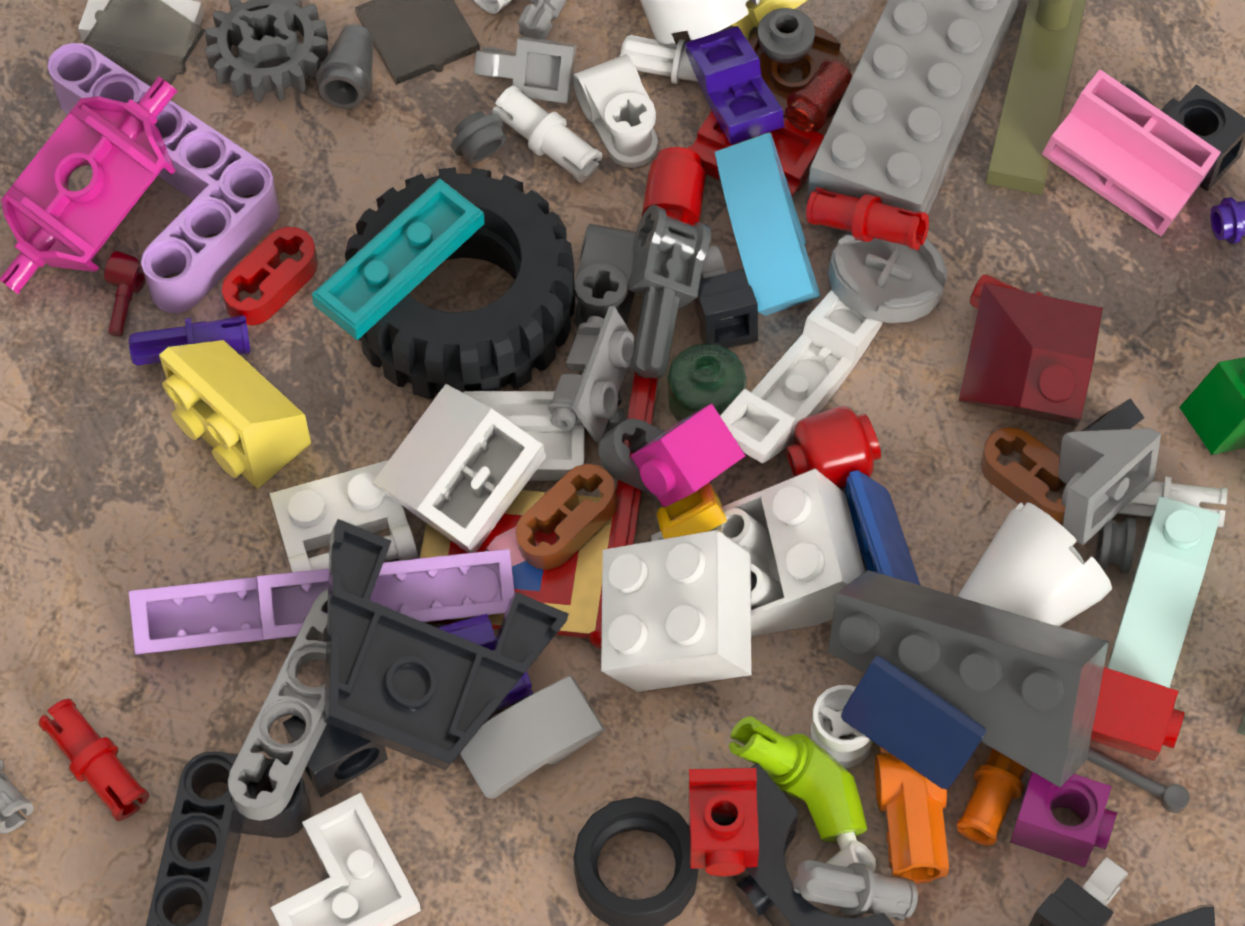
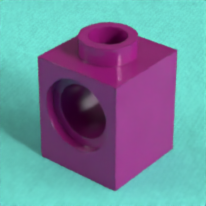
(1043, 833)

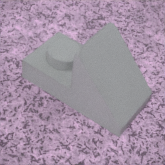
(1104, 475)

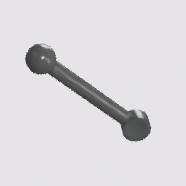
(1173, 798)

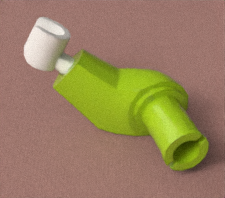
(814, 777)

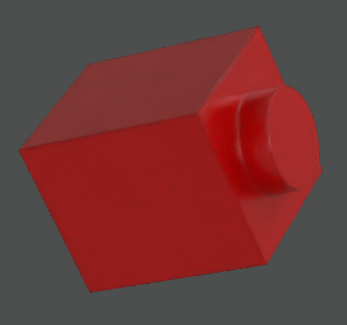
(1136, 715)

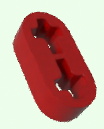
(274, 279)

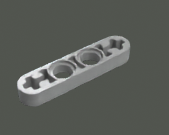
(284, 699)

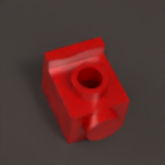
(721, 795)

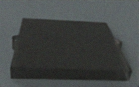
(417, 35)
(145, 38)

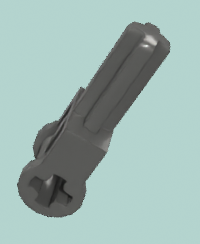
(668, 275)

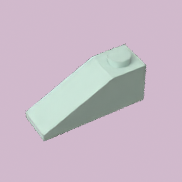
(1164, 591)

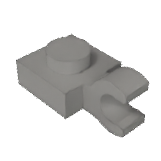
(538, 67)

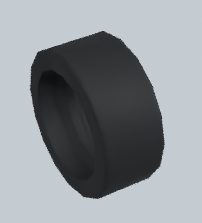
(626, 816)

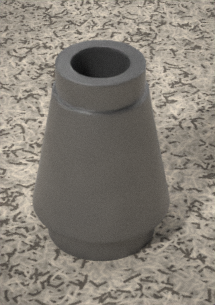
(347, 70)

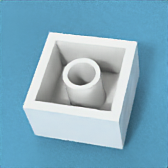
(676, 611)

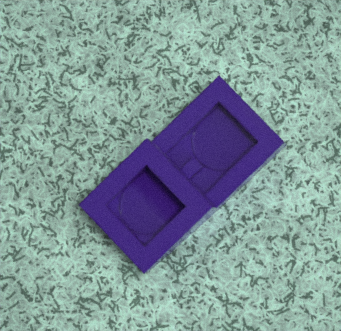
(733, 85)

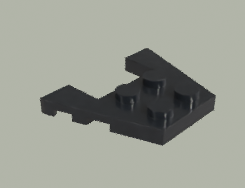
(406, 678)

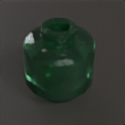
(702, 377)

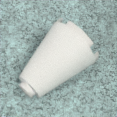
(1036, 570)

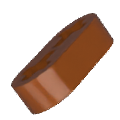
(1029, 478)
(563, 513)

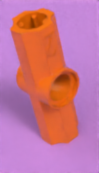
(912, 820)

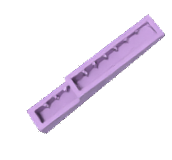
(279, 603)

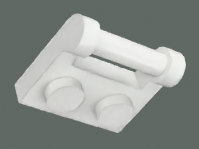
(311, 510)

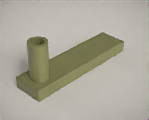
(1035, 94)

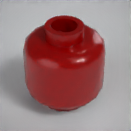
(834, 445)

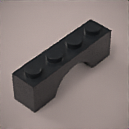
(768, 886)

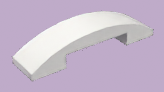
(801, 379)

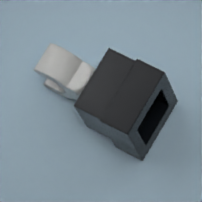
(1082, 905)

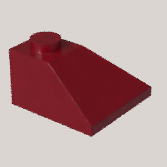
(1031, 355)

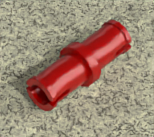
(867, 218)
(93, 759)

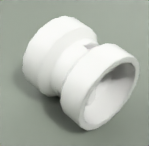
(827, 715)

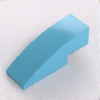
(766, 225)

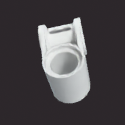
(619, 110)

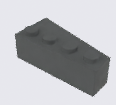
(1008, 672)

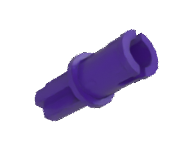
(147, 345)

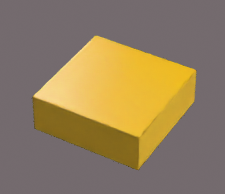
(692, 514)

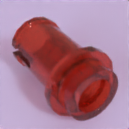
(809, 106)

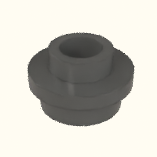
(783, 46)
(478, 137)

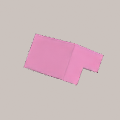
(1130, 153)

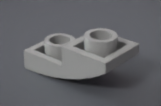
(530, 735)

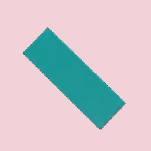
(398, 259)

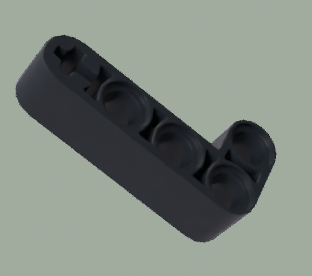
(219, 823)

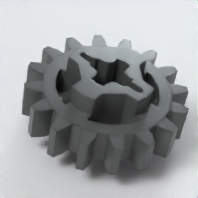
(266, 46)

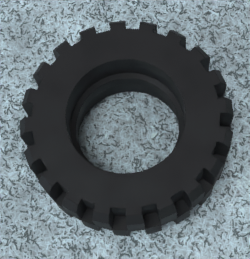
(496, 342)

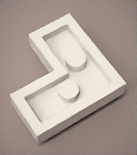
(362, 871)

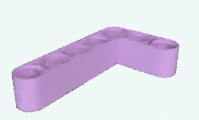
(215, 190)

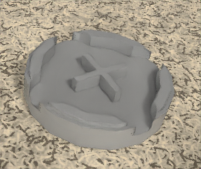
(887, 278)

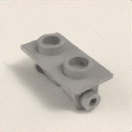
(603, 353)

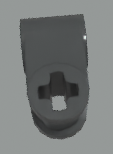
(604, 273)

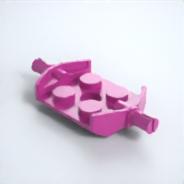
(71, 226)

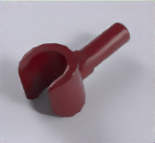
(129, 277)

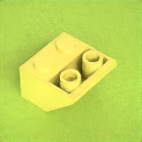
(233, 410)

